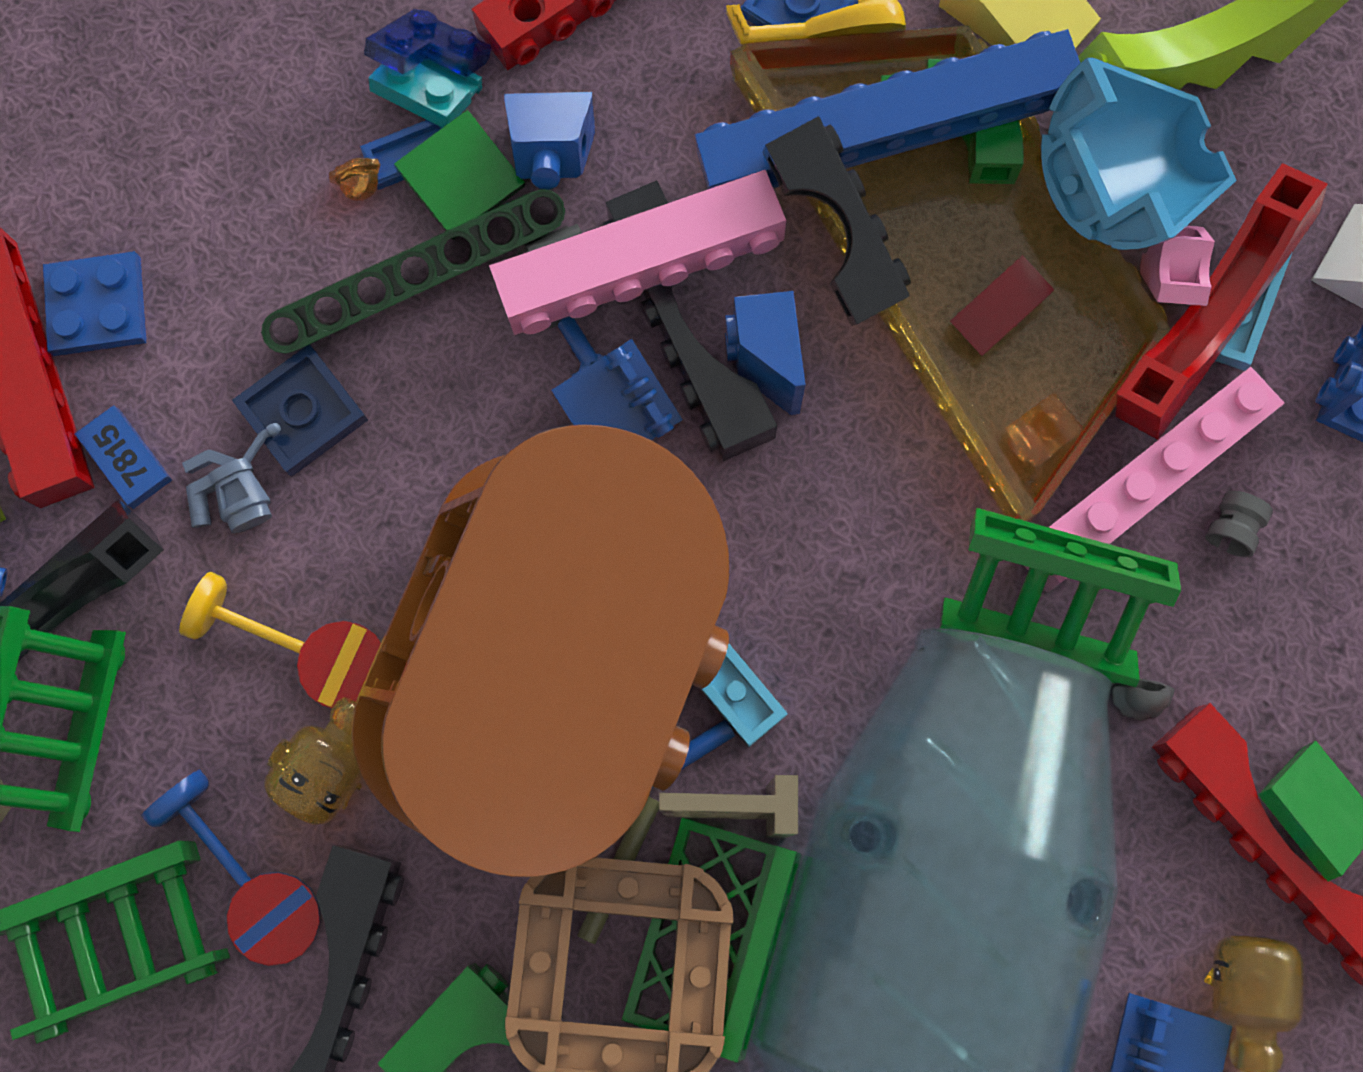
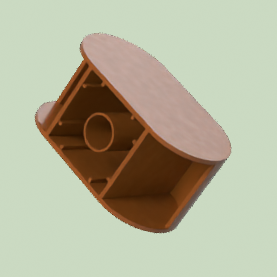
(553, 654)

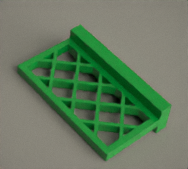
(758, 939)

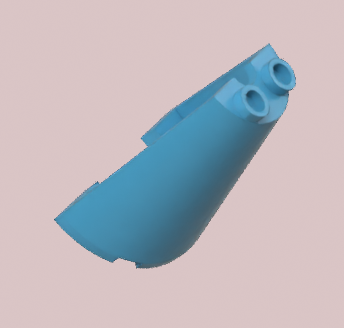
(1129, 157)

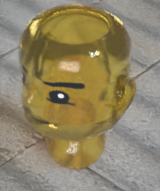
(316, 768)
(1260, 993)

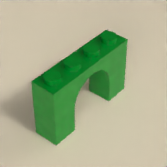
(462, 1017)

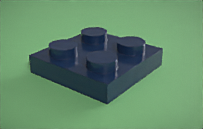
(307, 406)

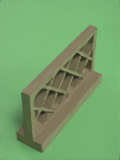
(777, 806)

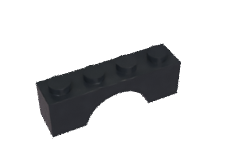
(810, 165)

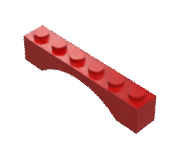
(1257, 253)
(1216, 768)

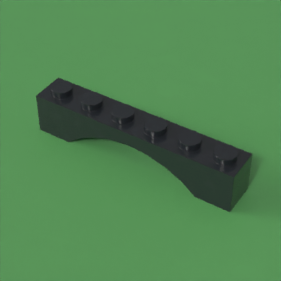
(729, 403)
(87, 567)
(353, 906)

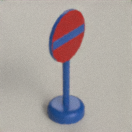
(270, 915)

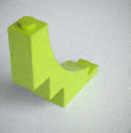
(1216, 44)

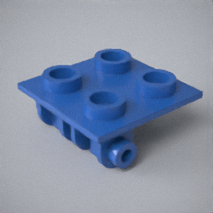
(619, 394)
(1168, 1039)

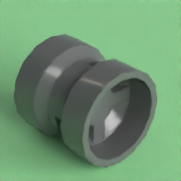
(1240, 520)

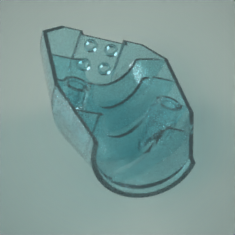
(957, 923)

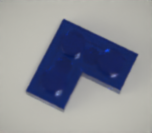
(424, 37)

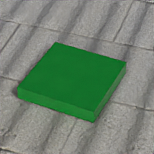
(459, 173)
(1318, 810)

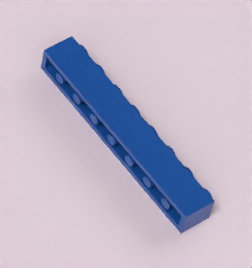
(904, 109)

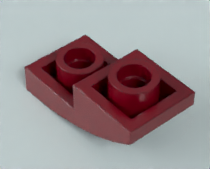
(1002, 305)

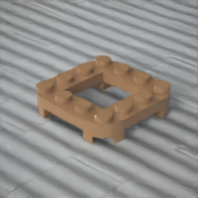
(698, 976)

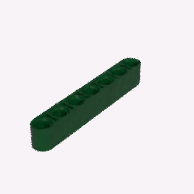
(397, 288)

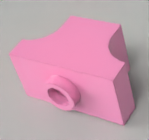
(1180, 267)

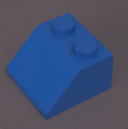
(767, 346)

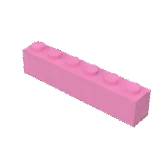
(640, 253)
(1170, 462)

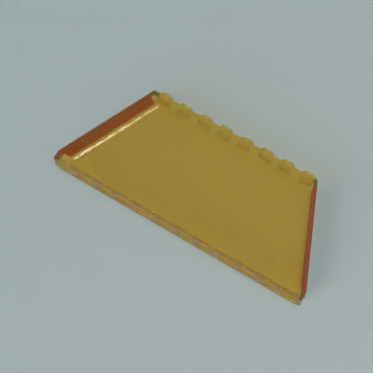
(955, 245)

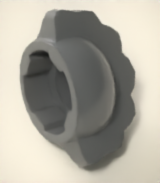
(1144, 701)

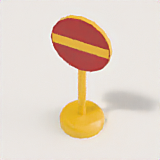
(329, 662)

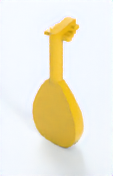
(861, 18)

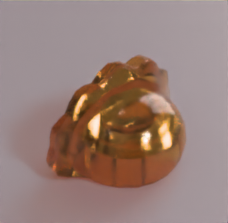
(356, 178)

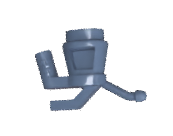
(238, 492)

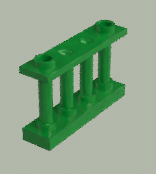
(1074, 557)
(89, 704)
(70, 906)

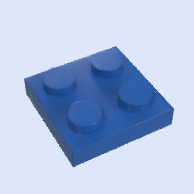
(94, 303)

